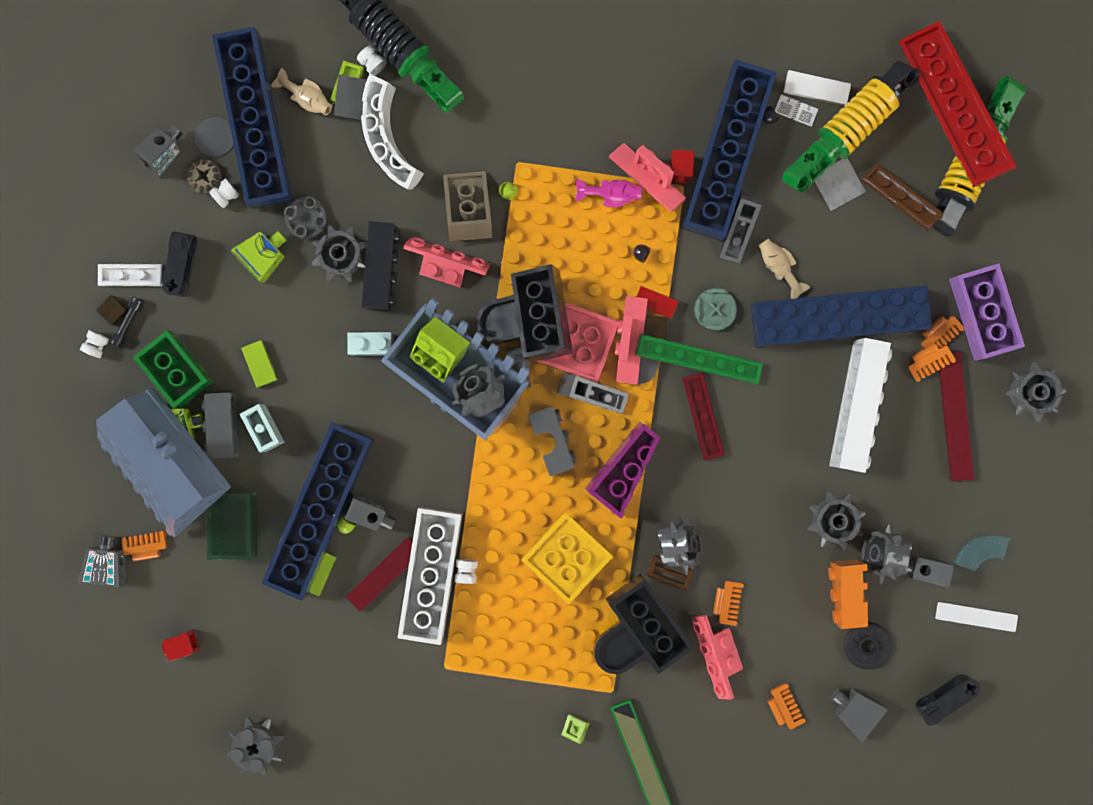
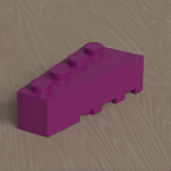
(623, 470)

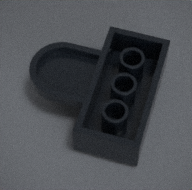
(532, 314)
(642, 631)

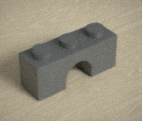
(560, 458)

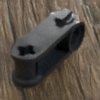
(179, 262)
(947, 699)

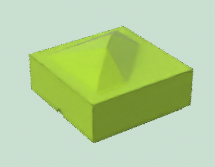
(575, 728)

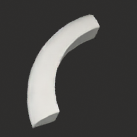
(378, 134)

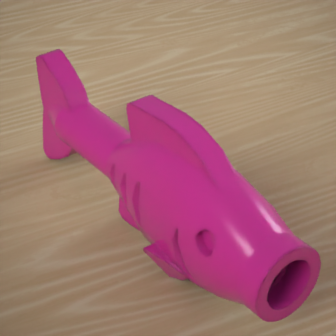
(615, 192)

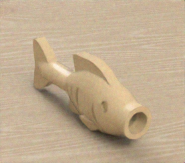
(307, 95)
(780, 263)

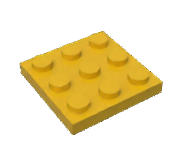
(567, 558)

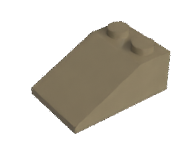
(467, 206)

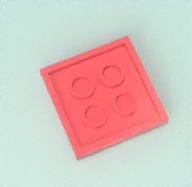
(590, 342)

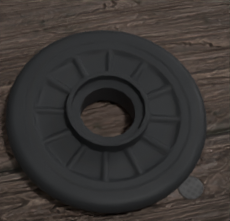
(873, 658)

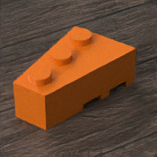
(848, 593)

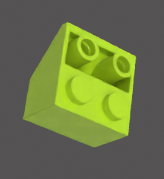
(439, 349)

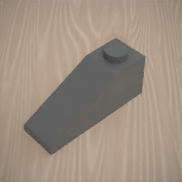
(741, 227)
(592, 393)

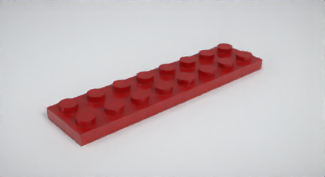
(957, 105)

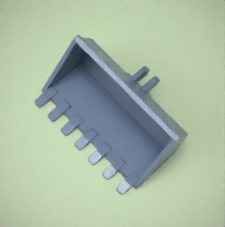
(442, 393)

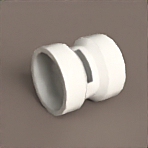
(371, 60)
(224, 193)
(96, 339)
(464, 567)

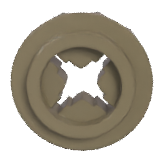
(214, 176)

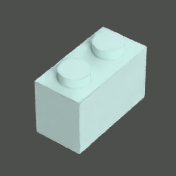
(369, 343)
(262, 428)

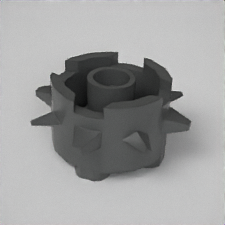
(336, 242)
(479, 390)
(1047, 392)
(848, 518)
(680, 545)
(887, 554)
(267, 744)

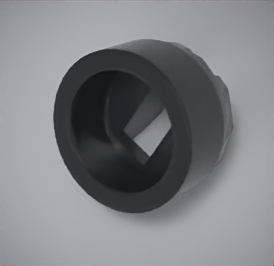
(770, 116)
(641, 252)

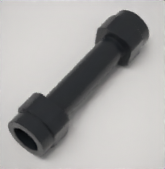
(119, 338)

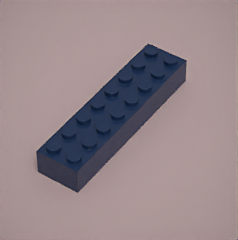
(252, 118)
(729, 150)
(841, 316)
(318, 511)

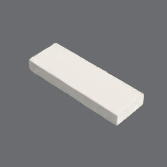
(816, 88)
(130, 274)

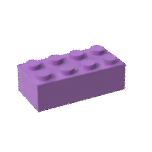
(986, 312)

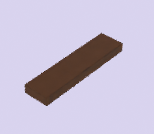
(902, 197)

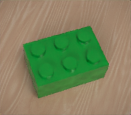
(173, 369)

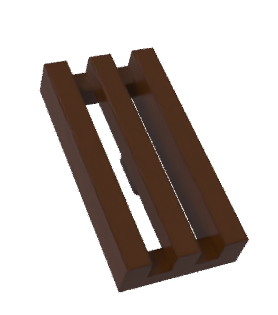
(652, 566)

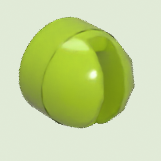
(508, 190)
(345, 526)

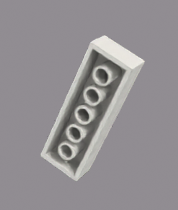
(860, 405)
(430, 575)

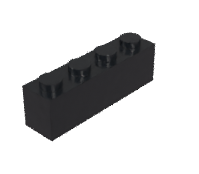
(379, 266)

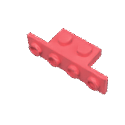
(649, 173)
(445, 264)
(630, 328)
(719, 654)

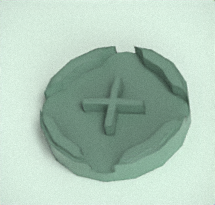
(715, 309)

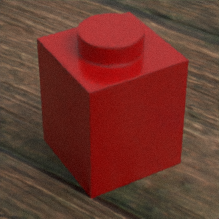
(682, 165)
(180, 645)

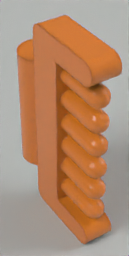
(939, 329)
(928, 356)
(147, 550)
(723, 600)
(780, 707)

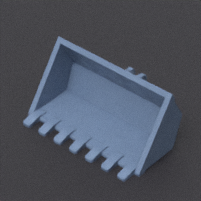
(160, 459)

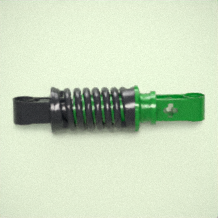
(402, 49)

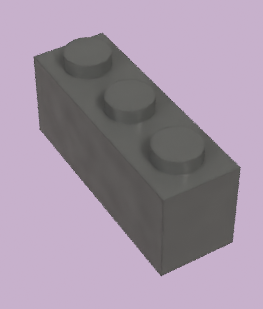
(220, 425)

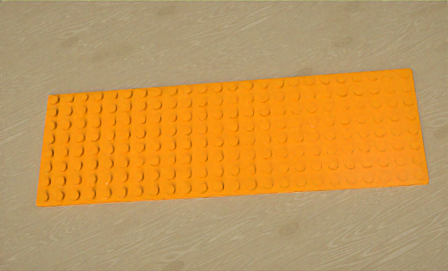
(510, 617)

